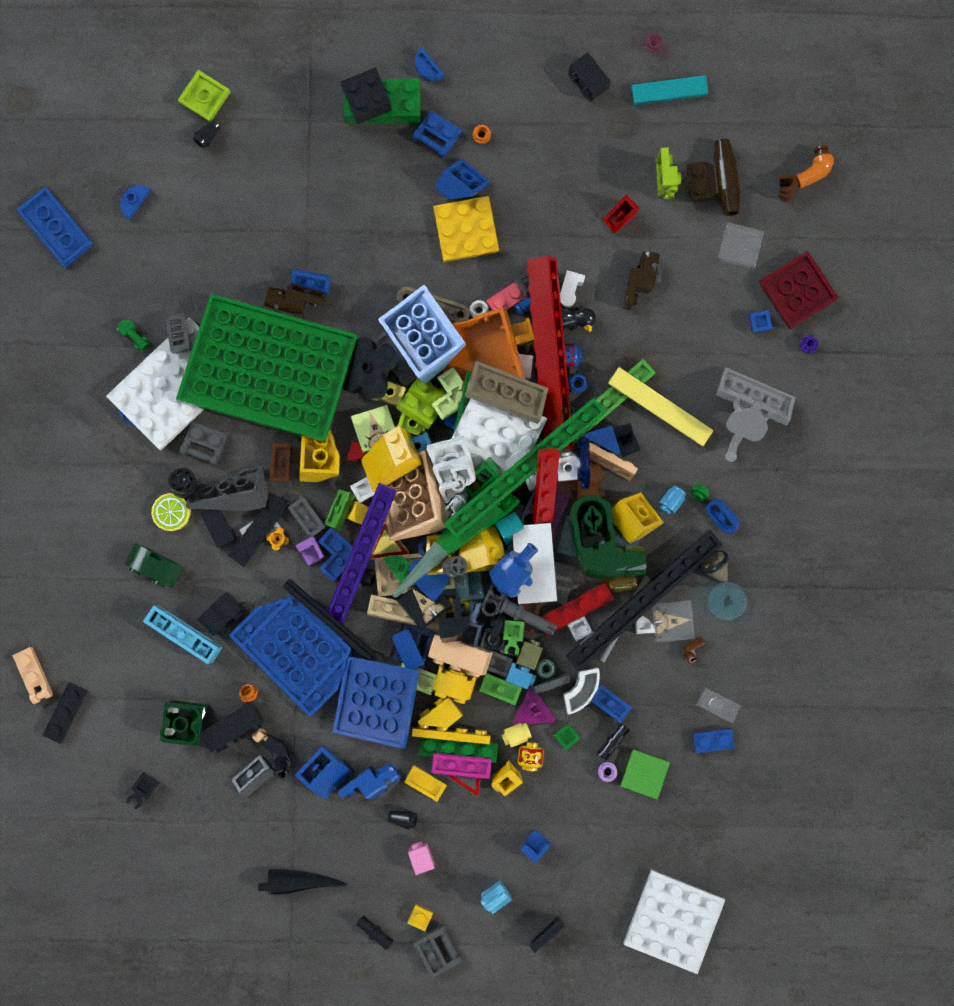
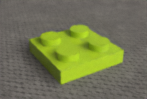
(204, 96)

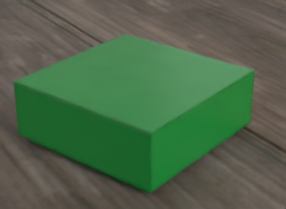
(566, 736)

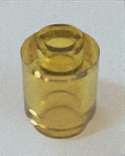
(622, 584)

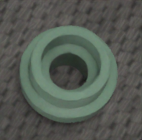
(550, 673)

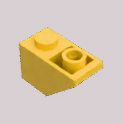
(442, 715)

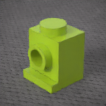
(404, 423)

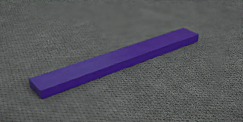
(362, 551)

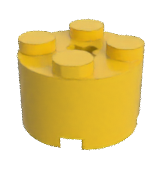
(454, 684)

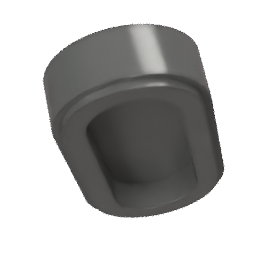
(551, 683)

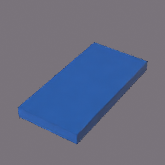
(55, 227)

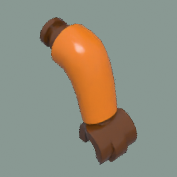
(820, 168)

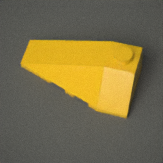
(318, 459)
(483, 550)

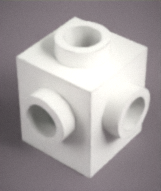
(567, 466)

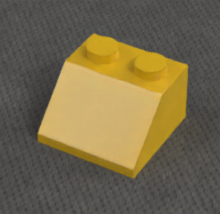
(635, 517)

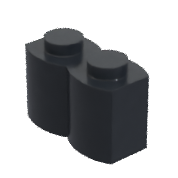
(220, 614)

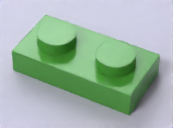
(339, 509)
(500, 689)

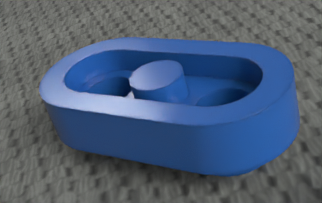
(722, 516)

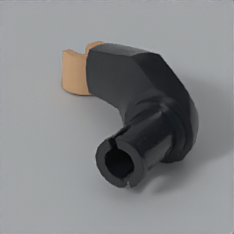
(279, 752)

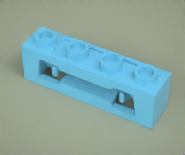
(183, 634)

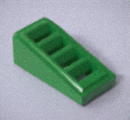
(490, 469)

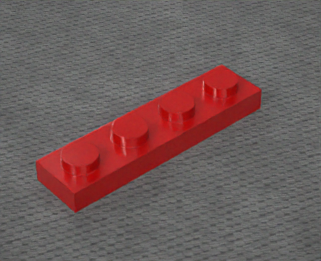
(545, 485)
(579, 606)

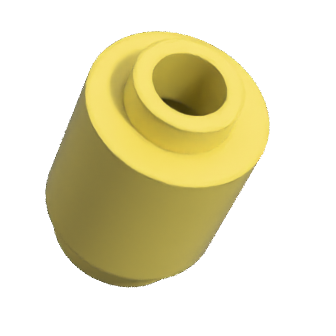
(516, 735)

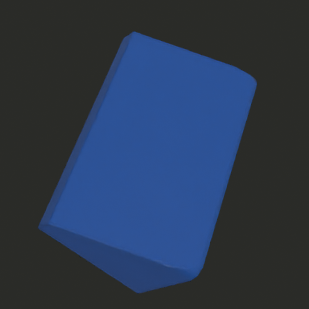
(408, 649)

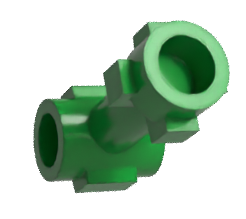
(126, 328)

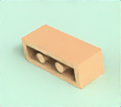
(460, 656)

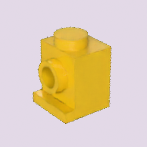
(503, 784)

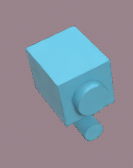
(495, 897)

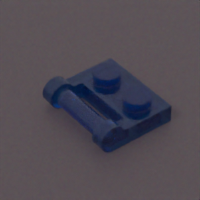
(584, 472)

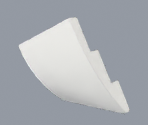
(452, 466)

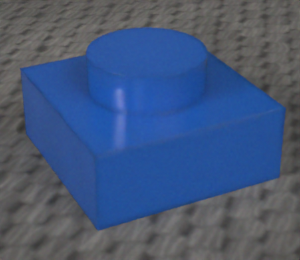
(760, 321)

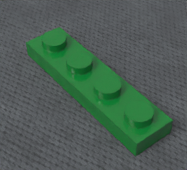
(429, 746)

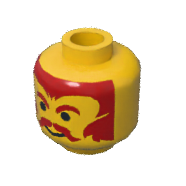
(530, 756)

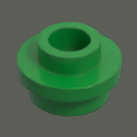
(700, 493)

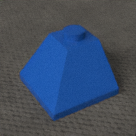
(461, 181)

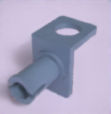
(473, 612)

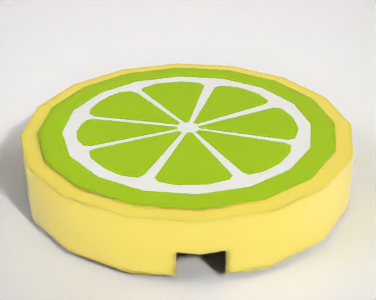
(170, 512)

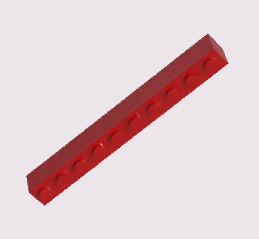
(549, 341)

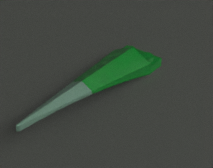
(448, 544)

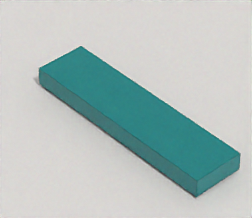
(669, 90)

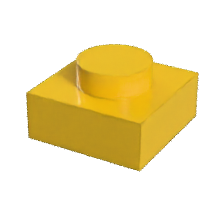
(420, 917)

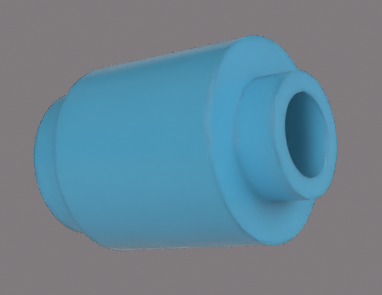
(672, 500)

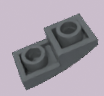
(496, 643)

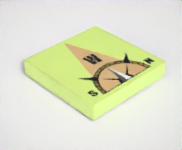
(371, 426)

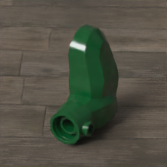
(596, 542)

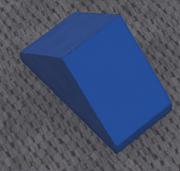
(605, 439)

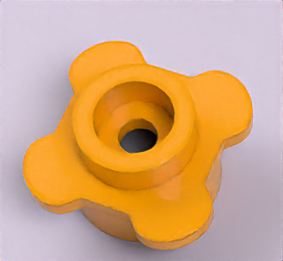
(282, 538)

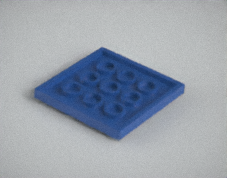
(376, 702)

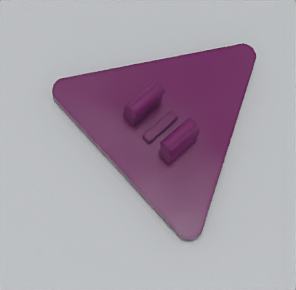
(533, 710)

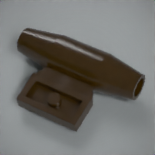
(717, 178)

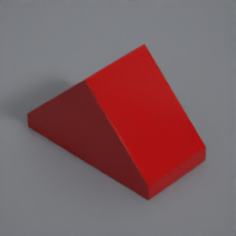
(621, 214)

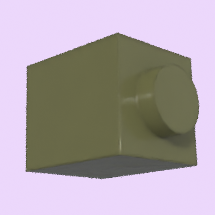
(529, 654)

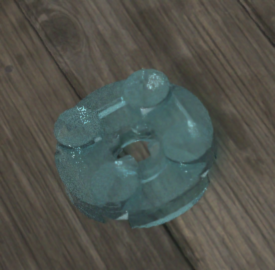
(733, 610)

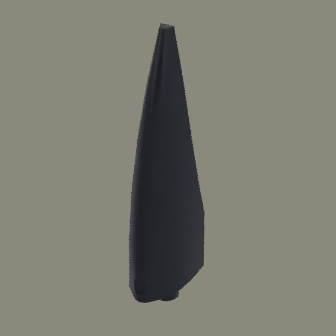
(290, 881)

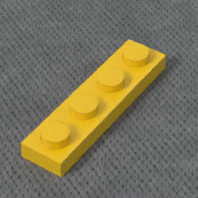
(460, 734)

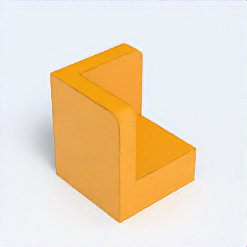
(523, 333)

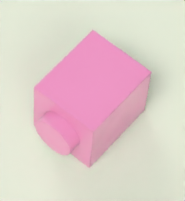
(421, 857)

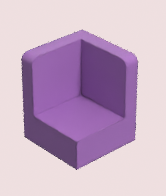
(311, 550)

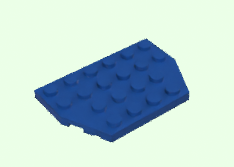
(294, 651)

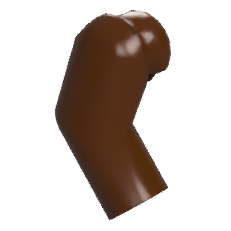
(691, 648)

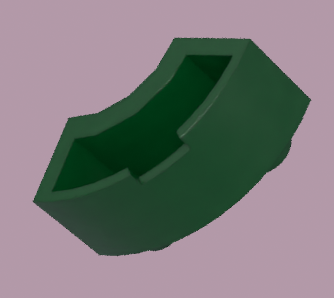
(153, 565)

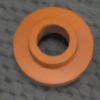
(481, 129)
(248, 693)

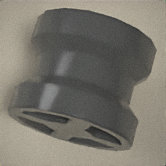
(458, 562)

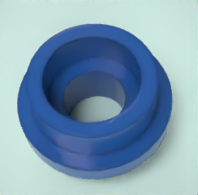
(577, 377)

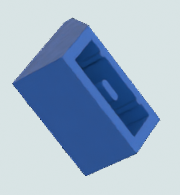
(323, 772)

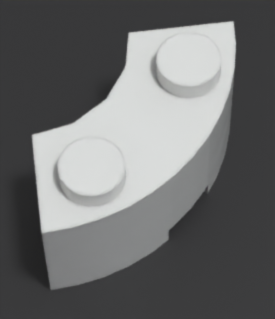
(583, 690)

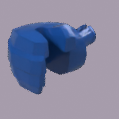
(514, 571)

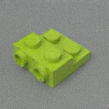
(667, 175)
(419, 400)

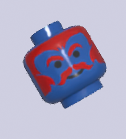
(573, 355)

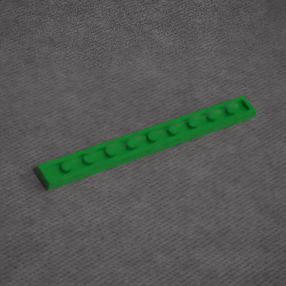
(523, 469)

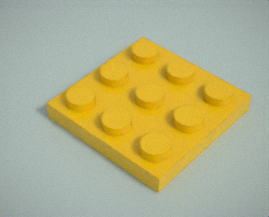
(466, 229)

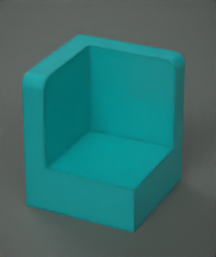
(509, 526)

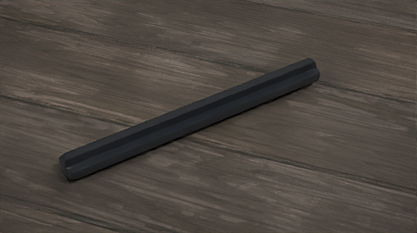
(328, 619)

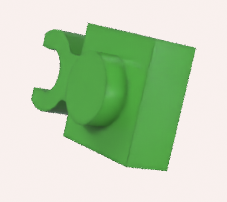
(513, 632)

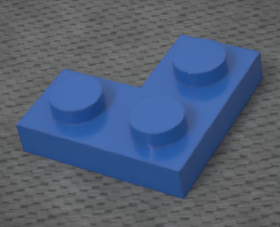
(340, 553)

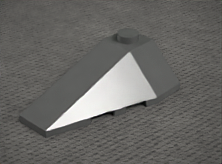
(239, 493)

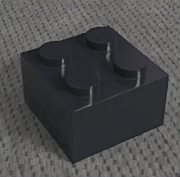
(366, 95)

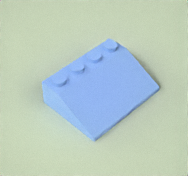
(422, 334)

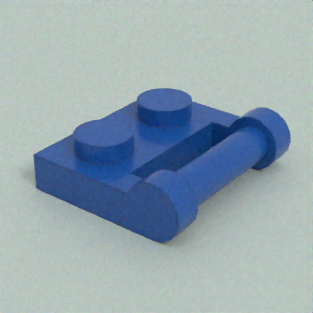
(439, 129)

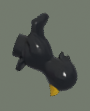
(582, 317)

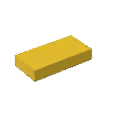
(425, 783)

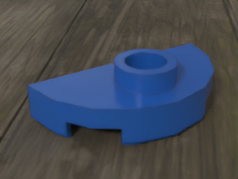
(426, 67)
(132, 199)

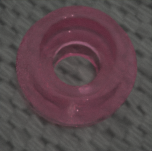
(653, 38)

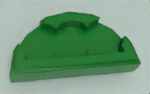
(398, 565)

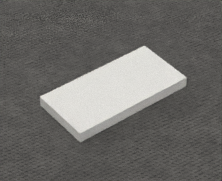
(543, 574)

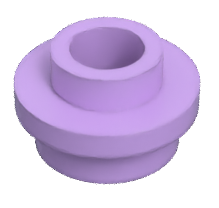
(607, 778)

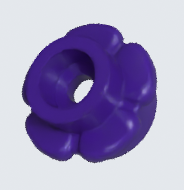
(804, 344)

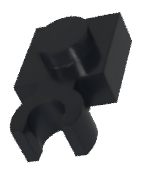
(143, 788)

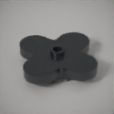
(371, 368)

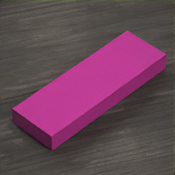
(461, 765)

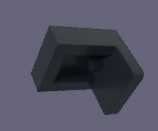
(626, 440)
(497, 624)

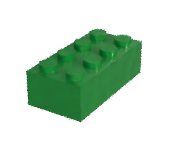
(405, 103)

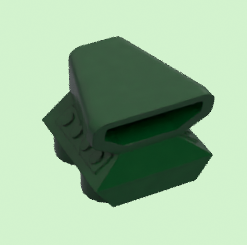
(182, 722)

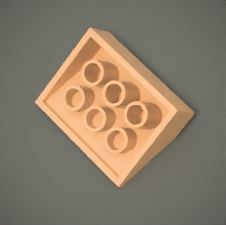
(417, 504)

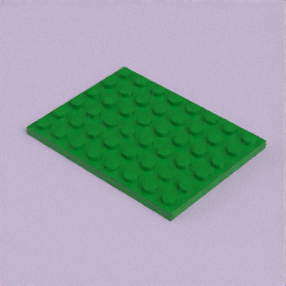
(267, 368)

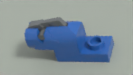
(372, 783)

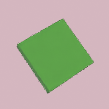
(645, 774)

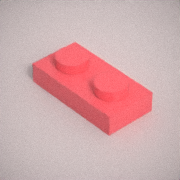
(506, 298)

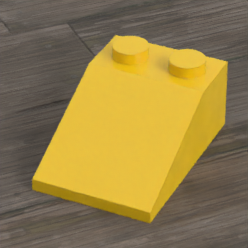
(390, 457)

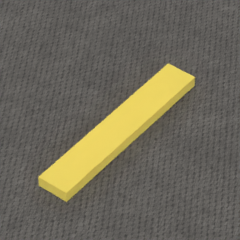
(660, 406)

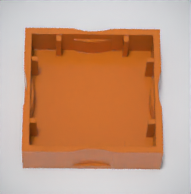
(488, 341)

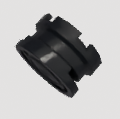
(183, 483)

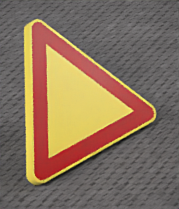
(385, 547)

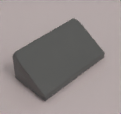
(253, 776)

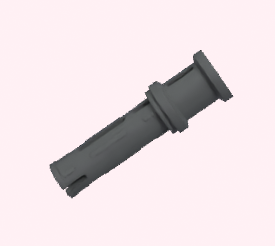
(519, 613)

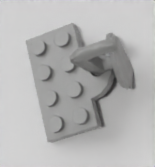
(753, 406)

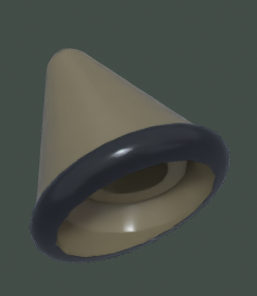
(716, 566)

